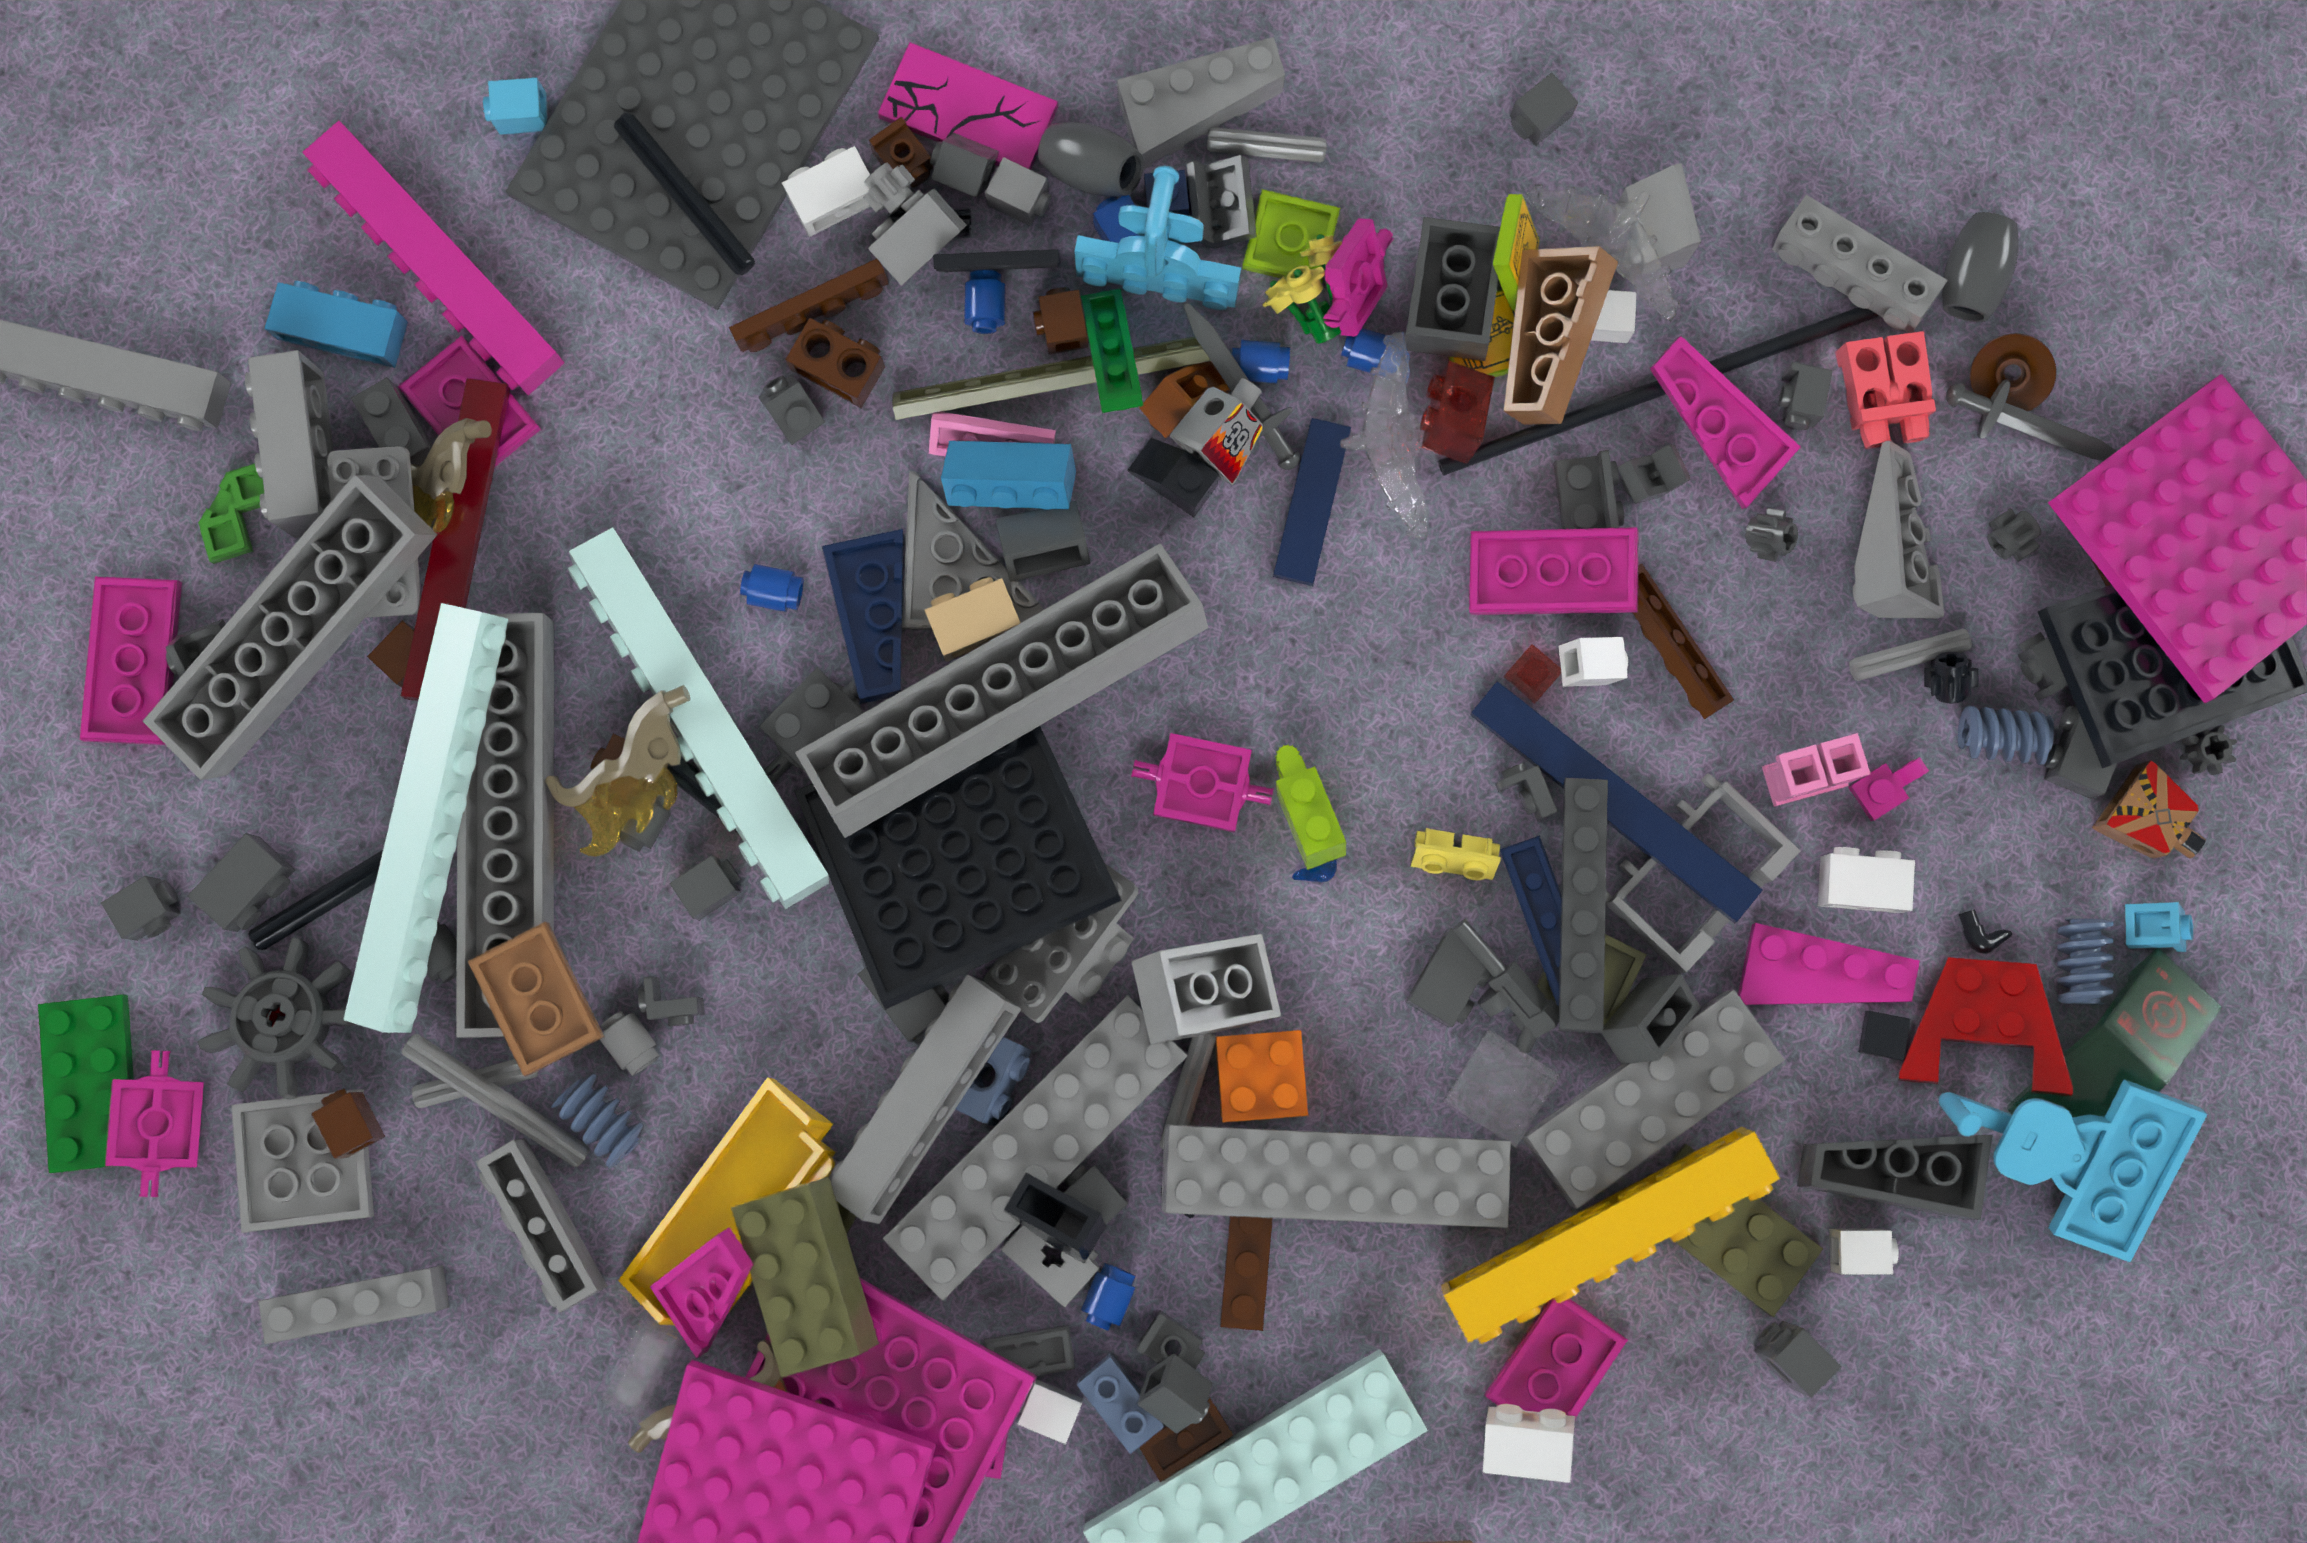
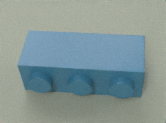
(336, 323)
(1008, 474)

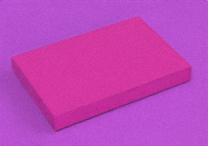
(439, 389)
(1557, 1361)

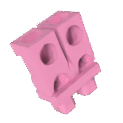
(1815, 771)

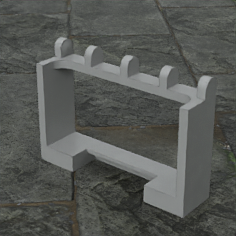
(1702, 939)

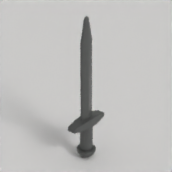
(1232, 373)
(1997, 410)

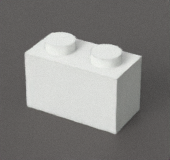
(828, 190)
(1866, 882)
(1528, 1443)

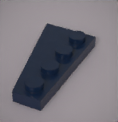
(868, 601)

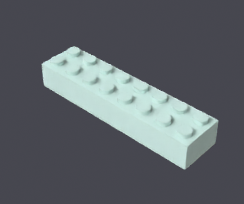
(1272, 1463)

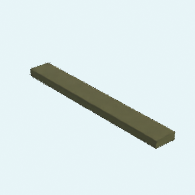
(1037, 379)

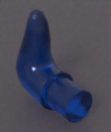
(1317, 874)

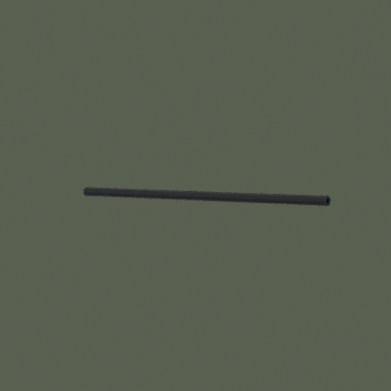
(1654, 389)

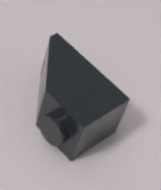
(1175, 475)
(1056, 1217)

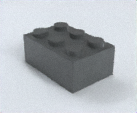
(1453, 289)

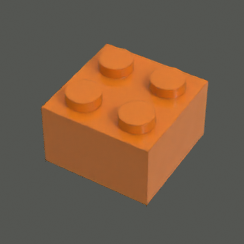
(1261, 1076)

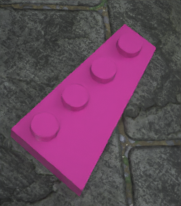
(1727, 425)
(1814, 970)

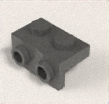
(1222, 200)

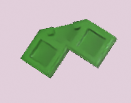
(223, 523)

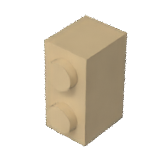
(971, 618)

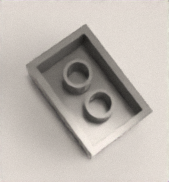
(1206, 988)

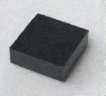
(1884, 1035)

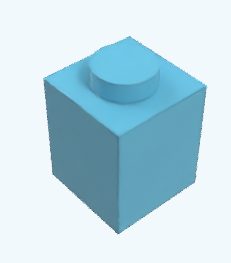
(516, 105)

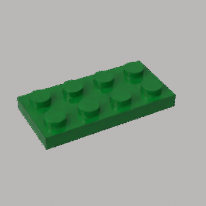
(81, 1052)

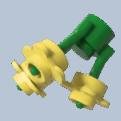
(1304, 286)

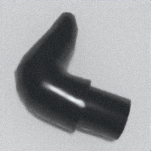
(1976, 935)

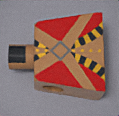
(2151, 814)

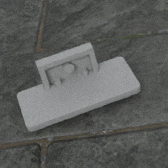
(394, 468)
(1066, 960)

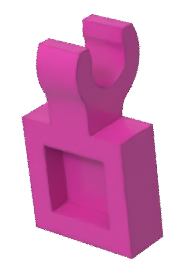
(1883, 789)

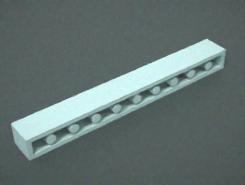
(702, 724)
(425, 819)

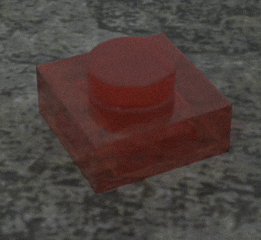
(1533, 673)

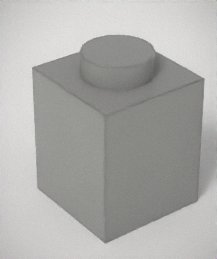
(1018, 192)

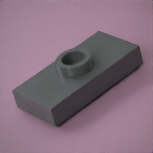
(1036, 1350)

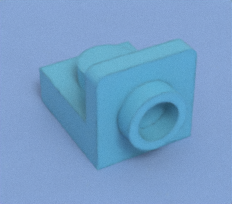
(2157, 926)

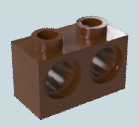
(830, 369)

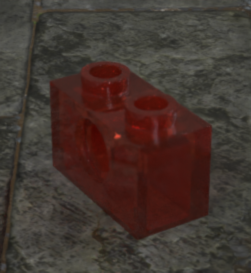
(1457, 412)

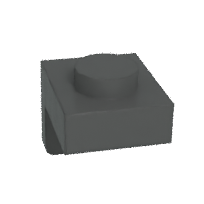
(790, 408)
(1654, 474)
(188, 646)
(677, 1011)

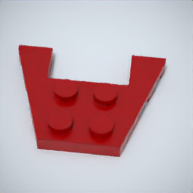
(1989, 1006)

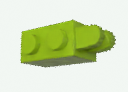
(1308, 809)

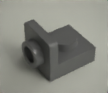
(1535, 795)

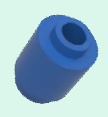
(984, 301)
(1364, 350)
(1263, 360)
(772, 588)
(1108, 1297)

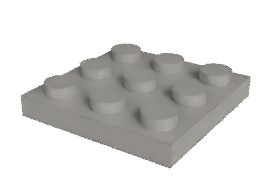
(288, 1170)

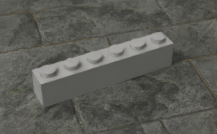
(111, 376)
(922, 1099)

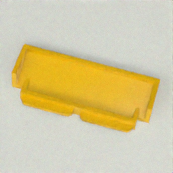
(765, 1151)

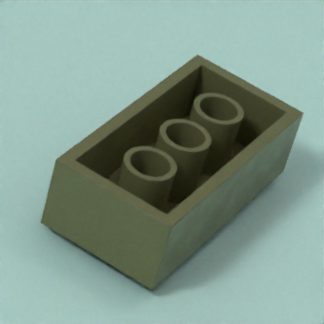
(805, 1277)

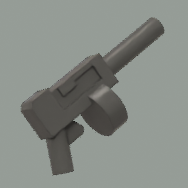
(1513, 989)

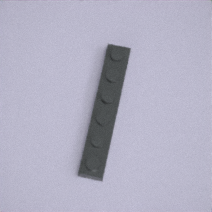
(1583, 905)

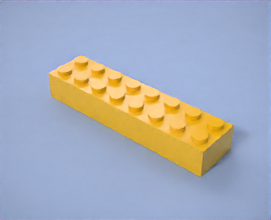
(1610, 1233)

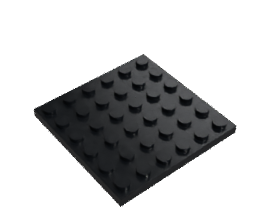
(964, 869)

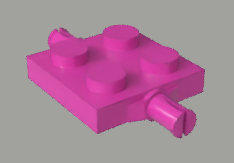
(1357, 276)
(1202, 782)
(154, 1123)

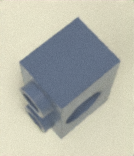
(994, 1102)
(1116, 1400)

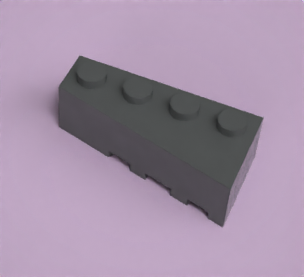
(1917, 1173)

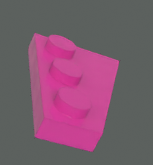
(704, 1289)

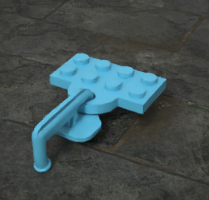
(1157, 257)
(2106, 1166)

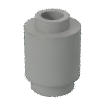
(629, 1042)

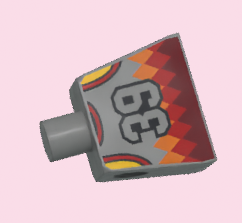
(1221, 429)

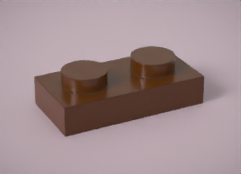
(1171, 1451)

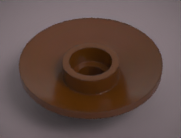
(2030, 354)

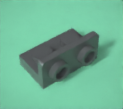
(1588, 492)

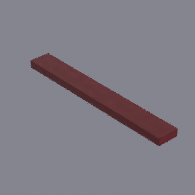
(457, 545)

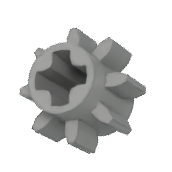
(888, 188)

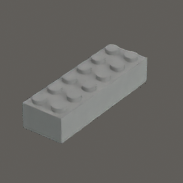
(1651, 1102)

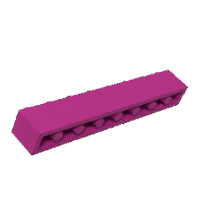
(433, 258)

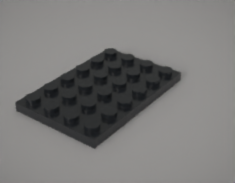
(2134, 692)

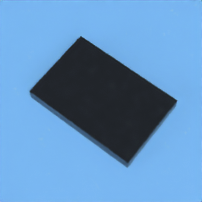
(997, 260)

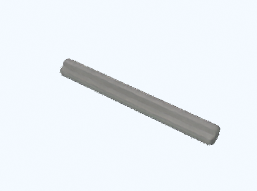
(495, 1100)

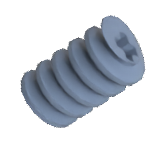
(2006, 732)
(2084, 961)
(600, 1120)

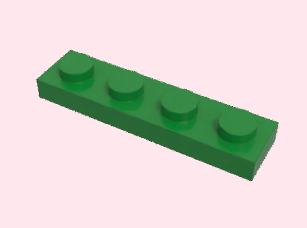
(1111, 351)

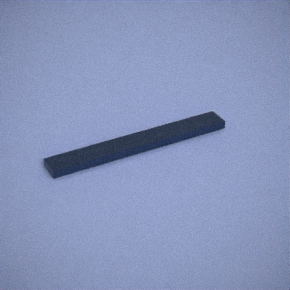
(1626, 808)

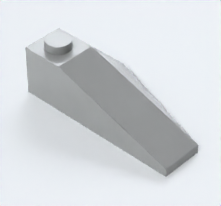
(1891, 555)

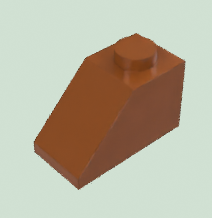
(1179, 393)

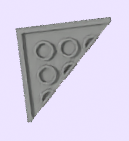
(946, 559)

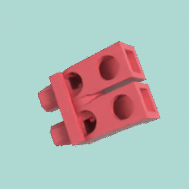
(1887, 386)

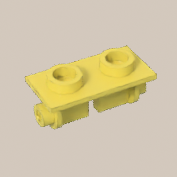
(1474, 860)

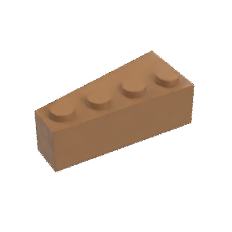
(1552, 328)

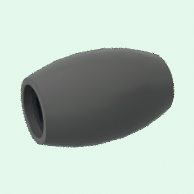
(1091, 159)
(1980, 266)

